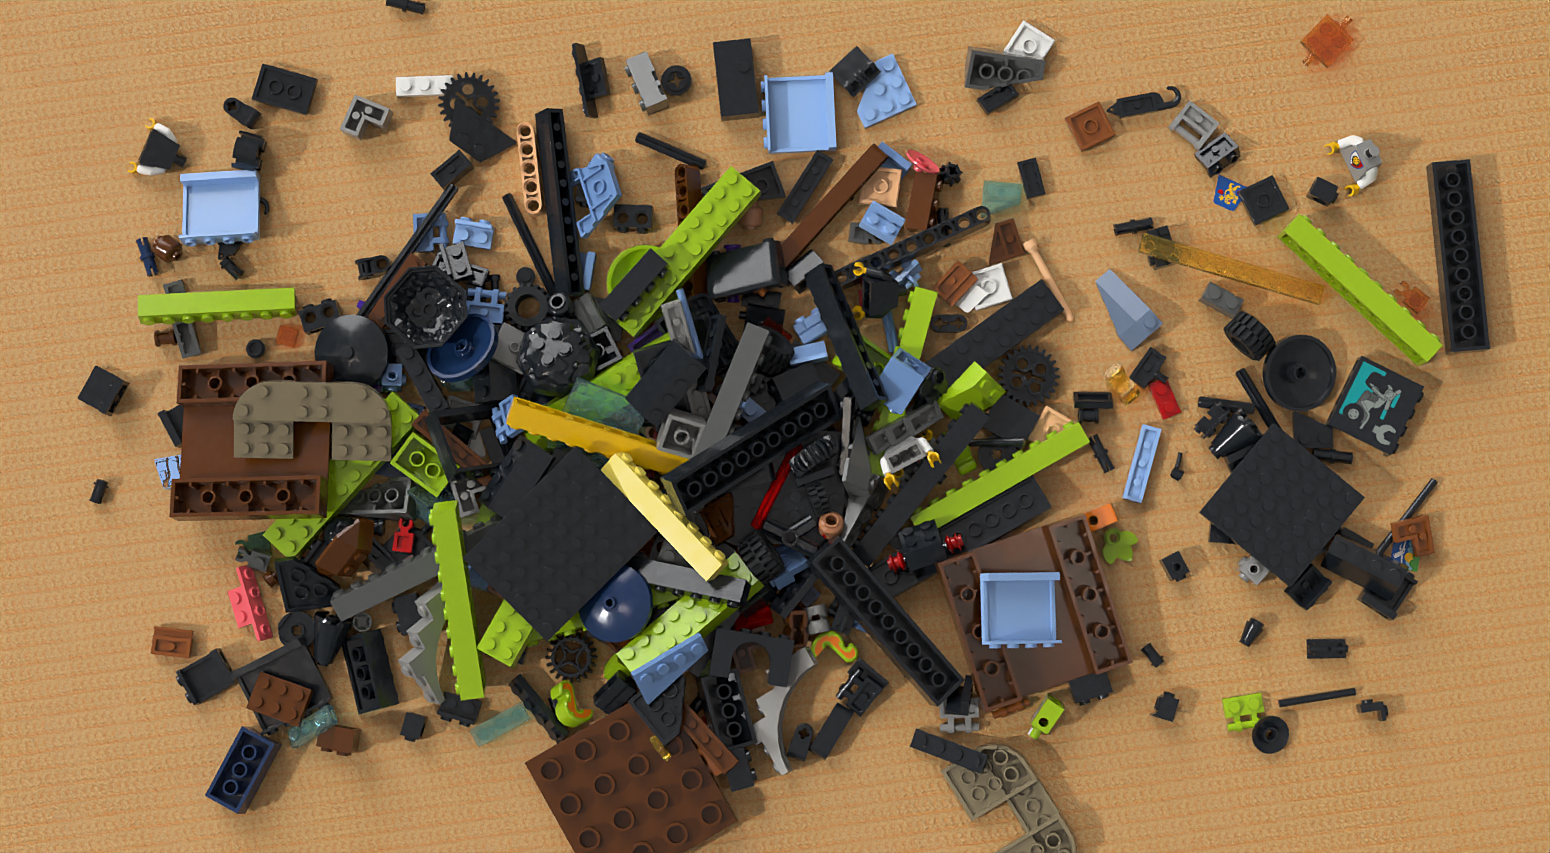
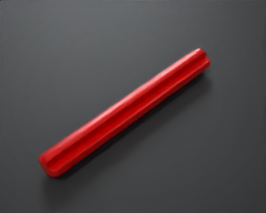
(774, 489)

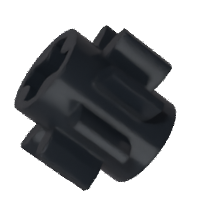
(950, 174)

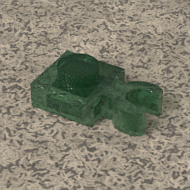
(255, 540)

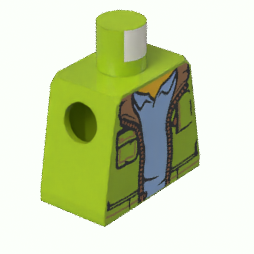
(1051, 710)

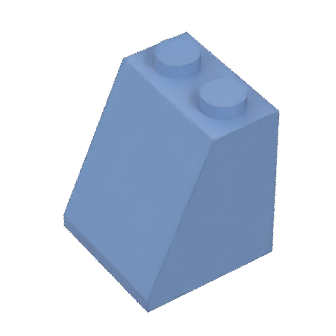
(902, 380)

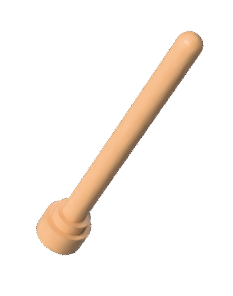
(1031, 247)

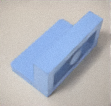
(812, 352)

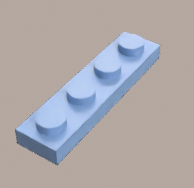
(1141, 463)

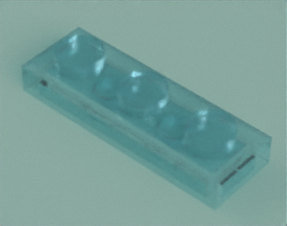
(499, 724)
(312, 726)

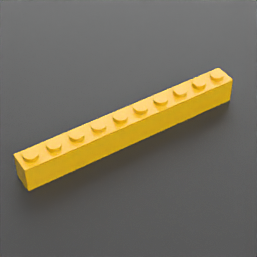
(589, 435)

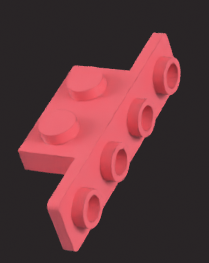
(249, 605)

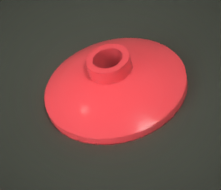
(922, 163)

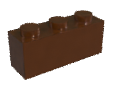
(923, 202)

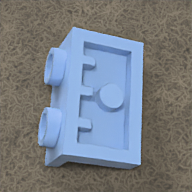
(882, 222)
(473, 233)

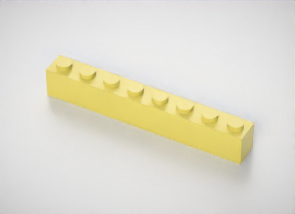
(661, 514)

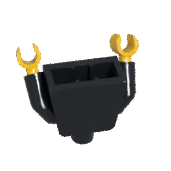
(878, 293)

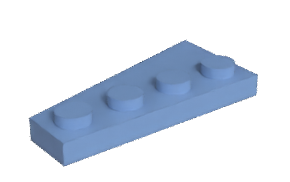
(666, 668)

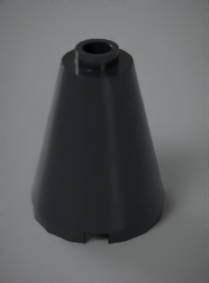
(328, 636)

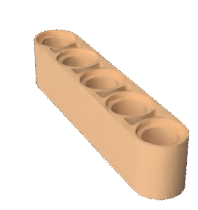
(530, 160)

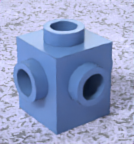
(393, 379)

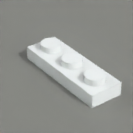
(421, 85)

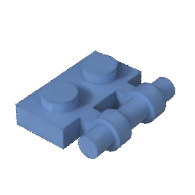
(428, 242)
(492, 310)
(499, 417)

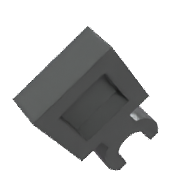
(860, 236)
(256, 559)

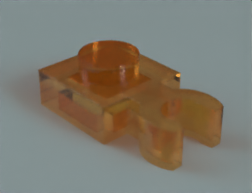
(1414, 298)

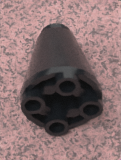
(1235, 435)

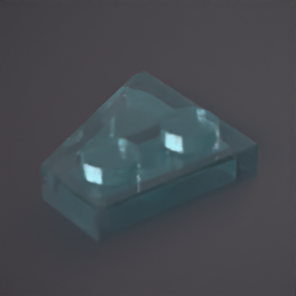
(1000, 196)

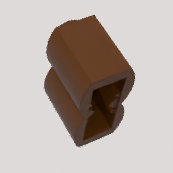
(795, 627)

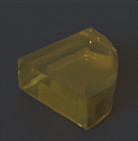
(659, 748)

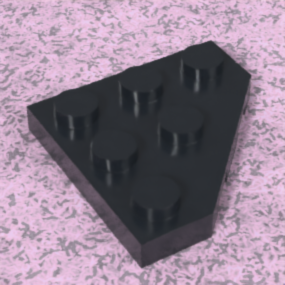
(303, 586)
(664, 712)

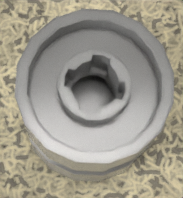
(819, 625)

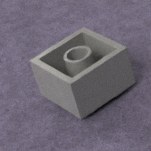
(680, 433)

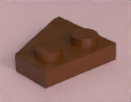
(1005, 242)
(720, 518)

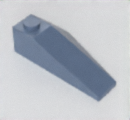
(1129, 314)

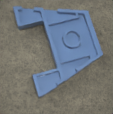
(600, 192)

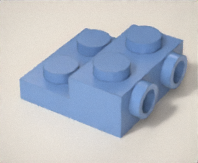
(793, 562)

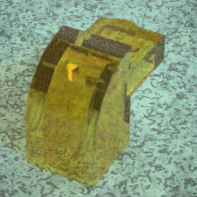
(1121, 384)

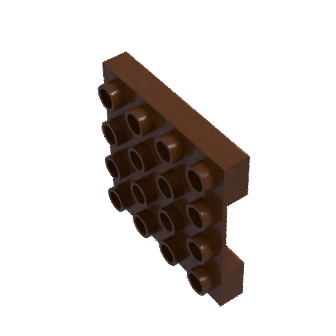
(232, 488)
(1083, 612)
(622, 796)

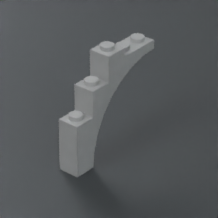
(424, 636)
(773, 705)

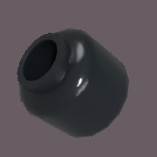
(560, 305)

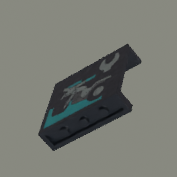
(1375, 405)

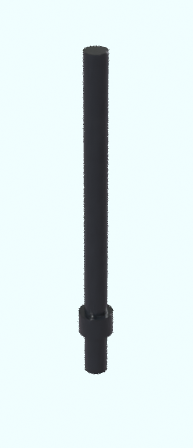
(1409, 512)

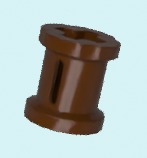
(165, 337)

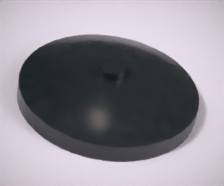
(354, 348)
(1299, 373)

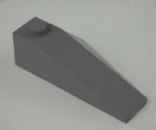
(995, 68)
(857, 468)
(384, 501)

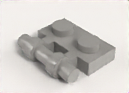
(950, 727)

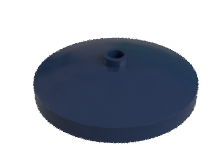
(465, 351)
(630, 607)

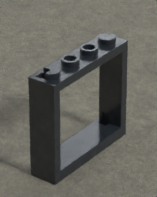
(459, 415)

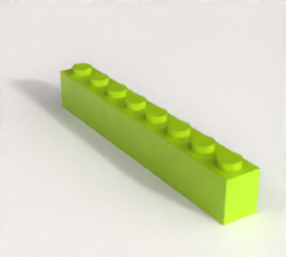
(217, 306)

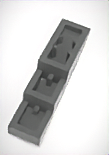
(185, 333)
(903, 427)

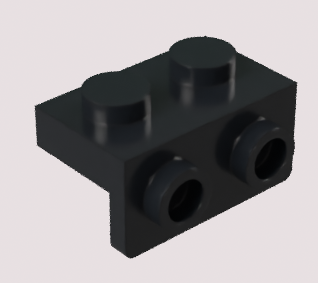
(1308, 587)

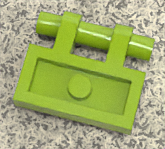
(1241, 706)

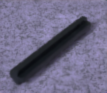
(670, 150)

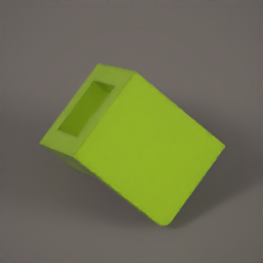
(613, 665)

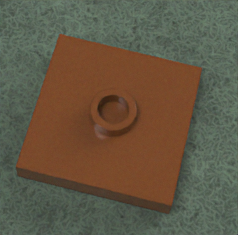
(1090, 126)

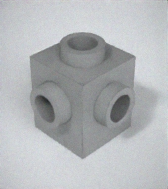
(1256, 575)

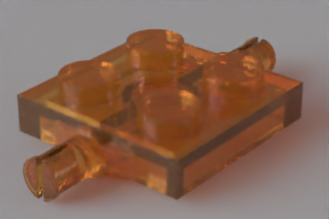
(1327, 41)

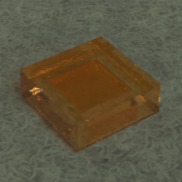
(287, 336)

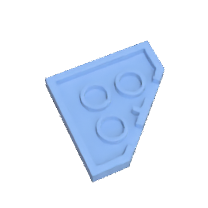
(885, 94)

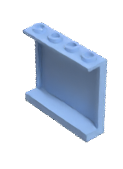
(799, 114)
(220, 207)
(1018, 609)

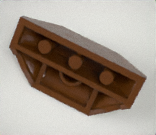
(347, 550)

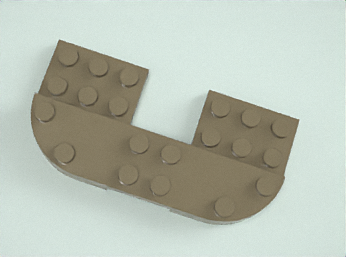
(357, 413)
(1013, 780)

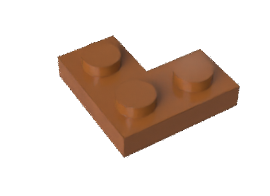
(1416, 529)

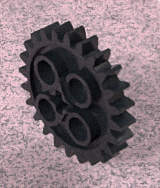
(480, 89)
(1032, 359)

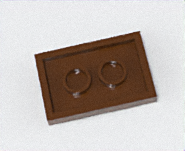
(280, 699)

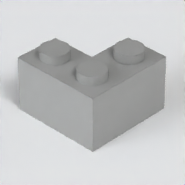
(363, 113)
(464, 493)

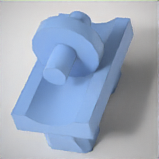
(909, 275)

